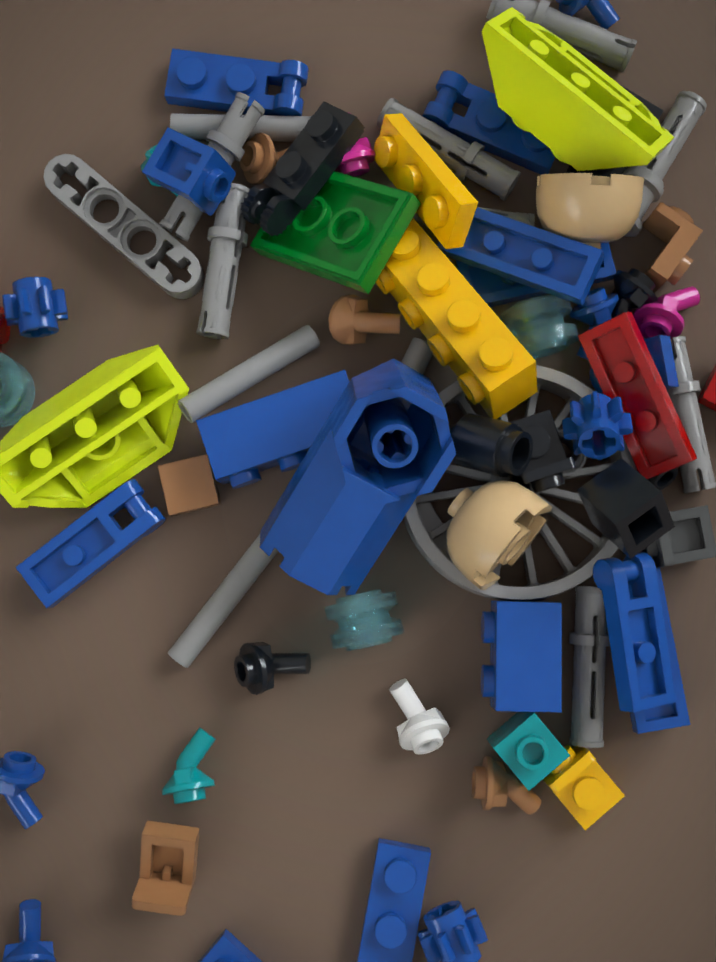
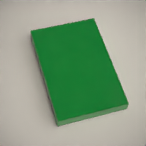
(344, 231)

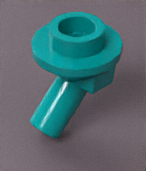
(188, 781)

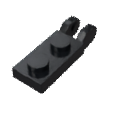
(302, 169)

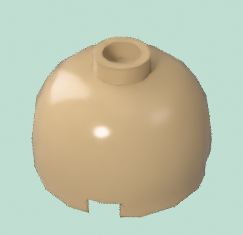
(589, 206)
(492, 528)

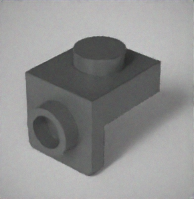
(686, 542)

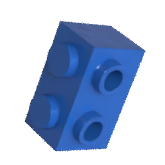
(523, 656)

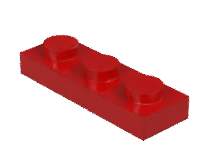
(628, 371)

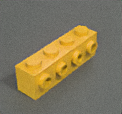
(458, 324)

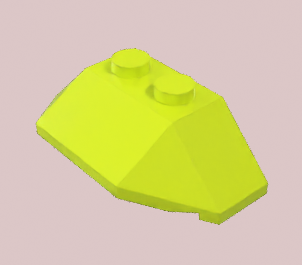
(567, 98)
(93, 433)

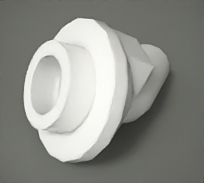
(423, 729)

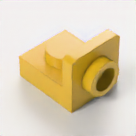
(583, 786)

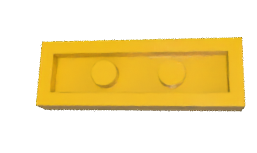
(416, 168)

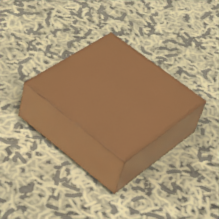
(189, 485)

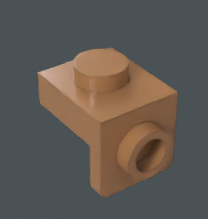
(679, 233)
(166, 868)

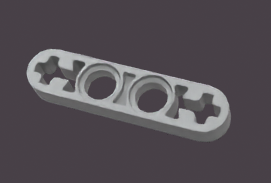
(125, 225)

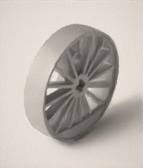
(431, 534)

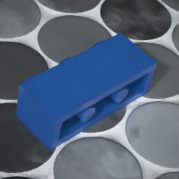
(269, 430)

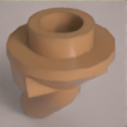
(259, 158)
(352, 320)
(495, 785)

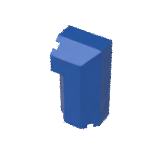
(360, 478)

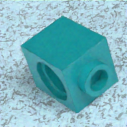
(528, 748)

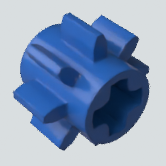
(35, 307)
(597, 426)
(452, 934)

